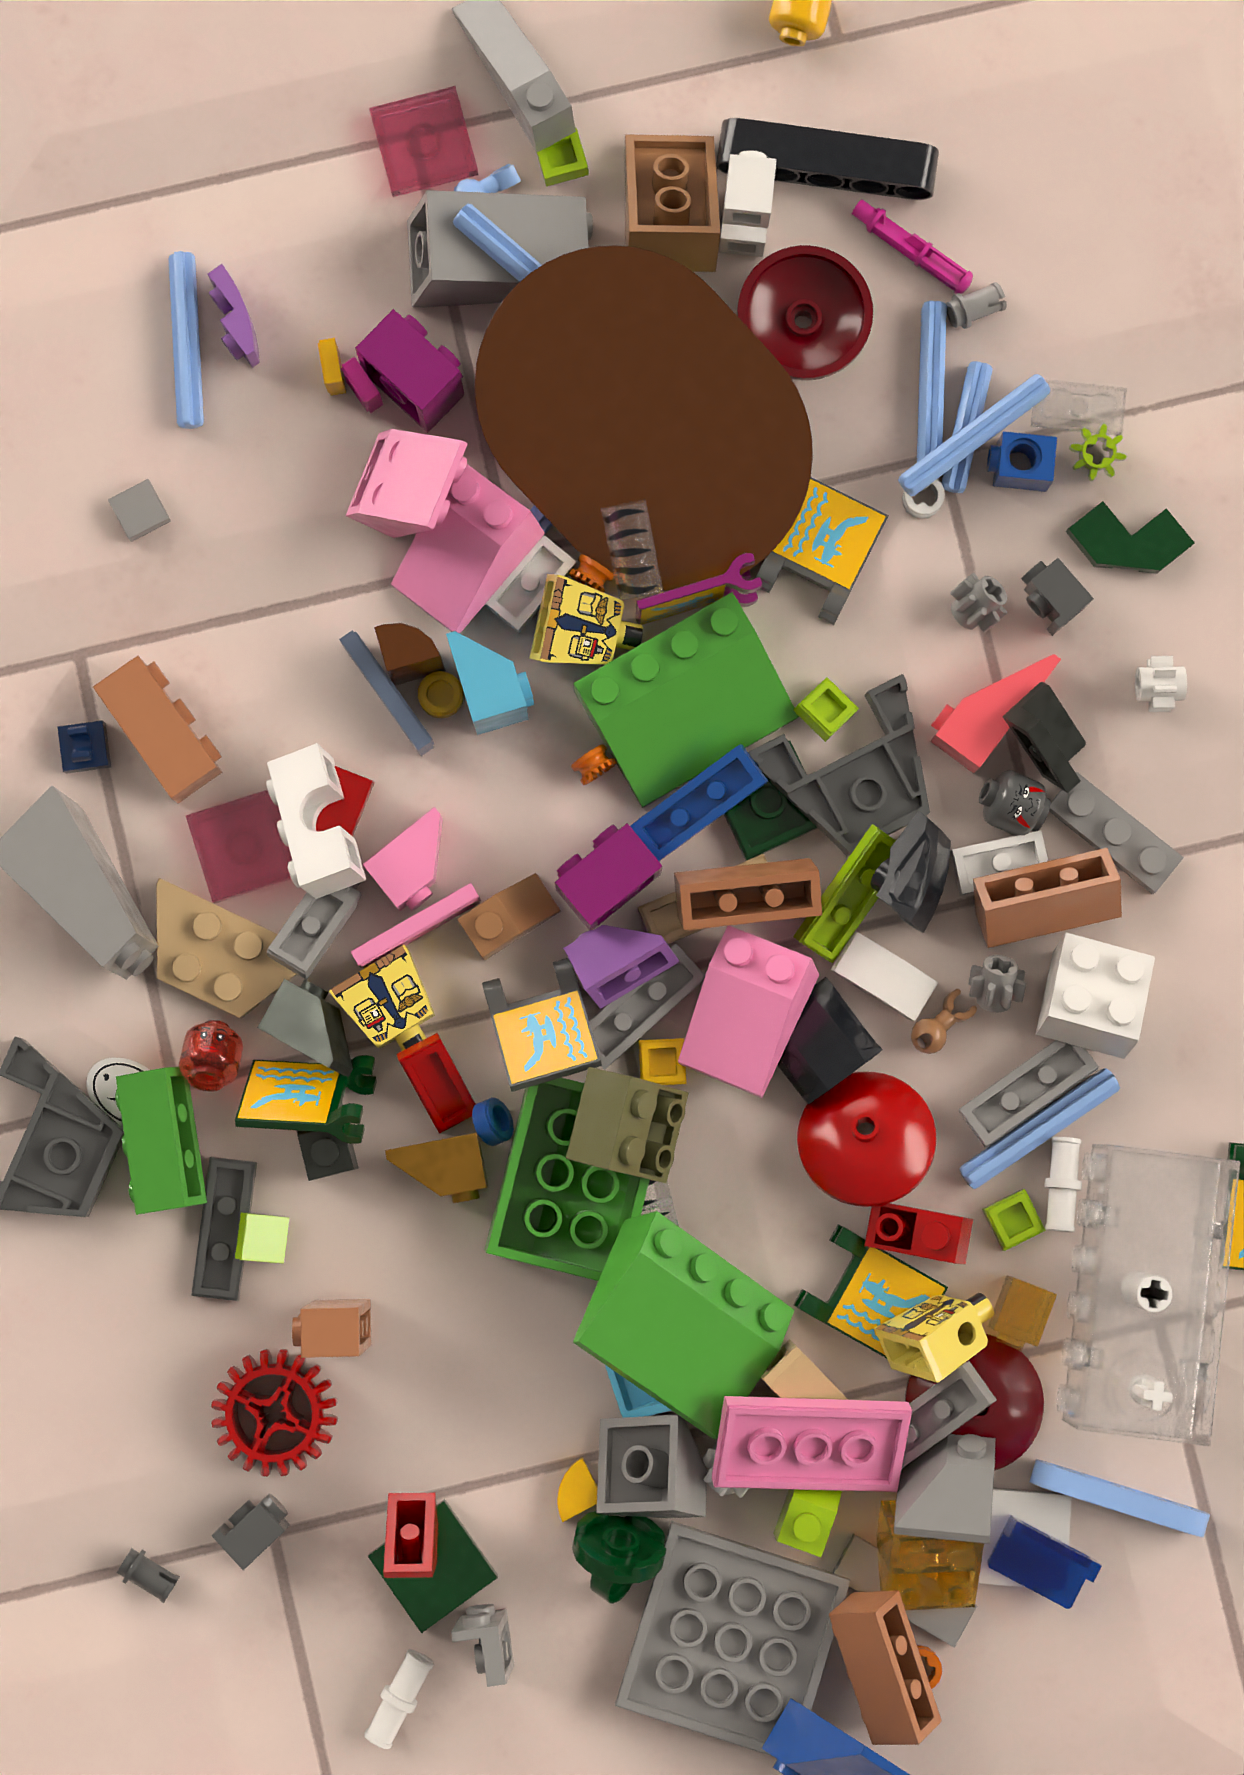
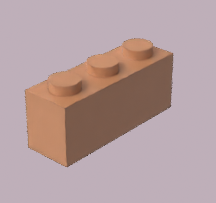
(159, 728)
(748, 894)
(1047, 897)
(333, 1328)
(885, 1668)

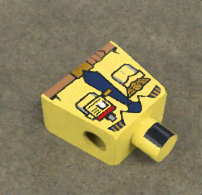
(580, 624)
(387, 1000)
(936, 1335)

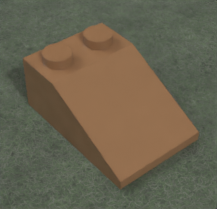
(673, 198)

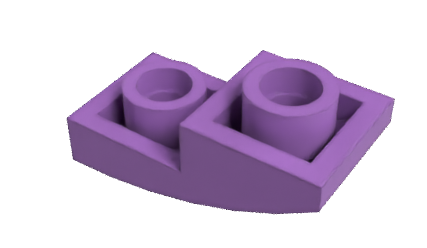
(239, 329)

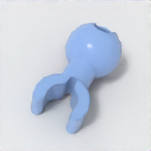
(497, 181)

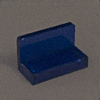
(1042, 1562)

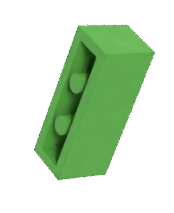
(160, 1140)

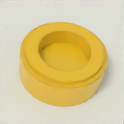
(440, 694)

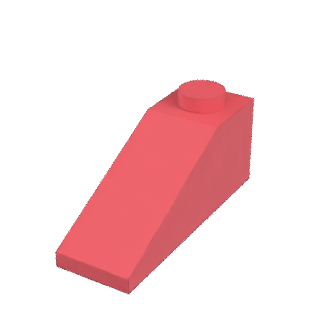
(978, 723)

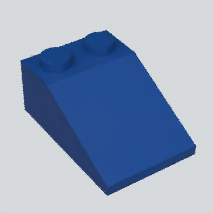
(814, 1746)

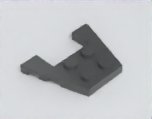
(868, 787)
(64, 1145)

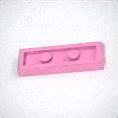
(417, 926)

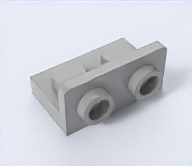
(494, 1649)

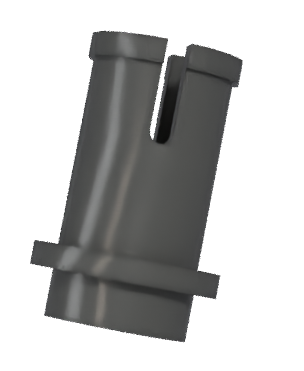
(147, 1575)

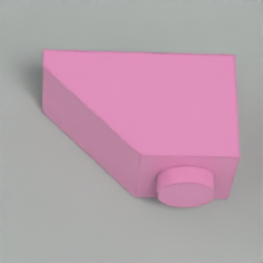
(409, 862)

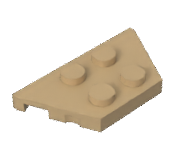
(214, 952)

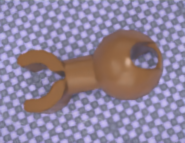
(934, 1030)

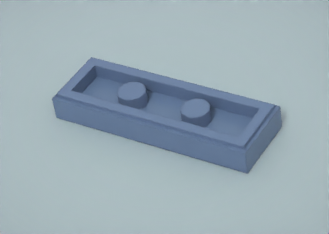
(387, 692)

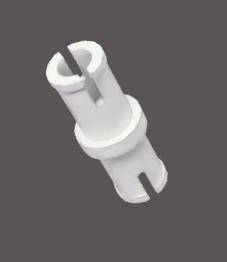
(1063, 1184)
(398, 1699)

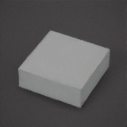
(139, 510)

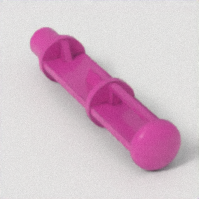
(914, 248)

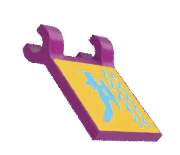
(702, 593)

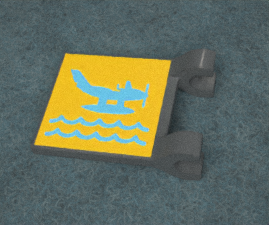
(826, 545)
(543, 1034)

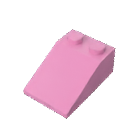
(470, 554)
(747, 1010)

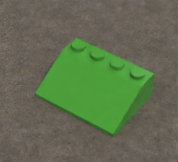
(685, 699)
(554, 1207)
(681, 1321)

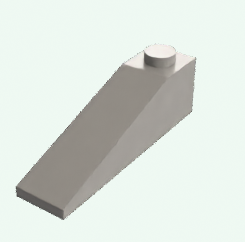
(517, 71)

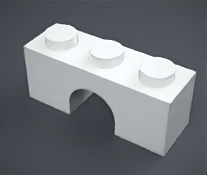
(747, 203)
(301, 788)

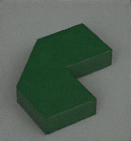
(1110, 545)

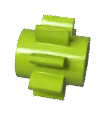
(1086, 459)

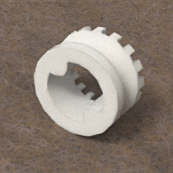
(923, 510)

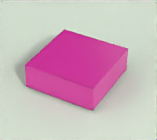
(361, 385)

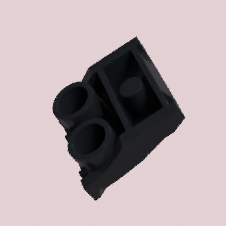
(915, 872)
(825, 1044)

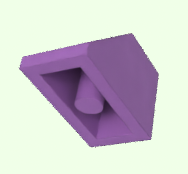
(617, 961)

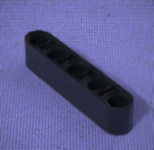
(835, 158)

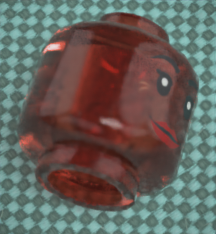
(210, 1055)

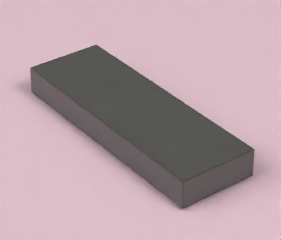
(228, 1194)

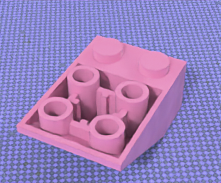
(407, 482)

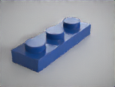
(699, 802)

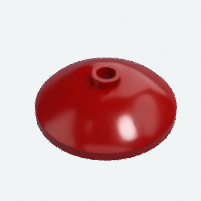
(872, 1166)

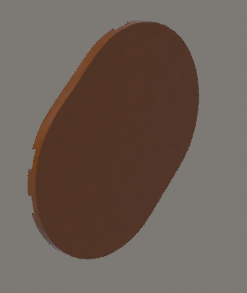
(637, 384)

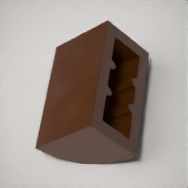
(407, 652)

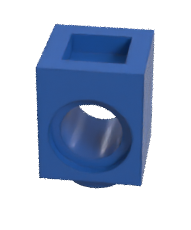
(1039, 450)

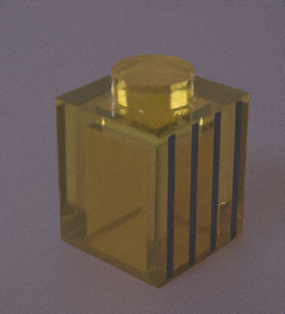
(1021, 1313)

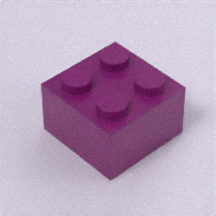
(411, 369)
(607, 876)

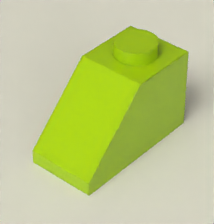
(807, 1519)

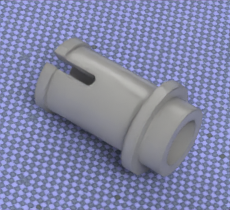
(975, 305)

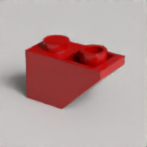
(919, 1233)

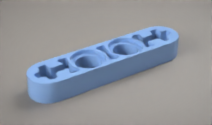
(1119, 1498)

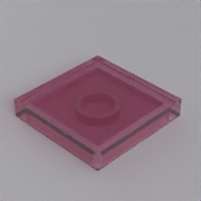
(423, 141)
(240, 846)

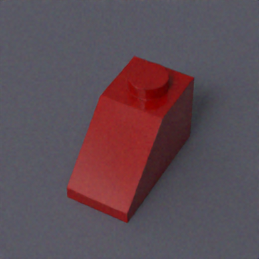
(411, 1535)

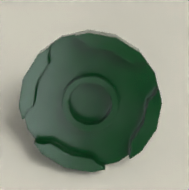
(618, 1552)

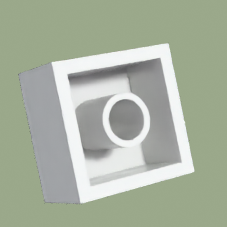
(1095, 995)

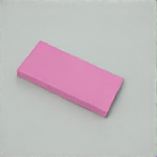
(811, 1444)

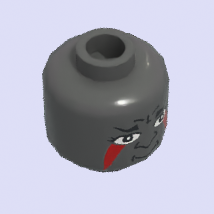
(1014, 803)

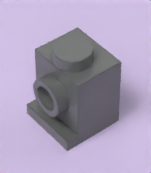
(1055, 593)
(253, 1530)

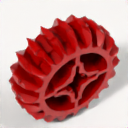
(254, 1404)

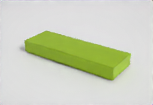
(846, 897)

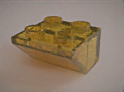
(924, 1569)

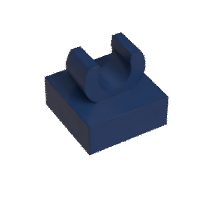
(84, 746)

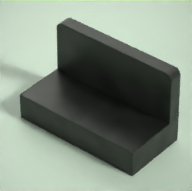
(1047, 735)

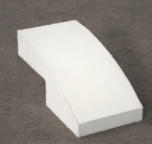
(884, 976)

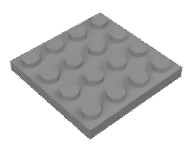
(729, 1637)

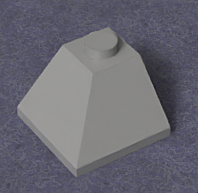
(650, 1468)
(948, 1491)

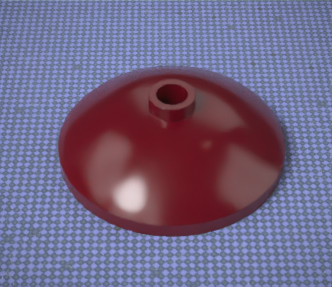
(812, 285)
(1019, 1404)

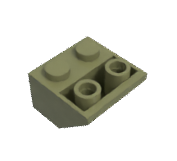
(627, 1125)

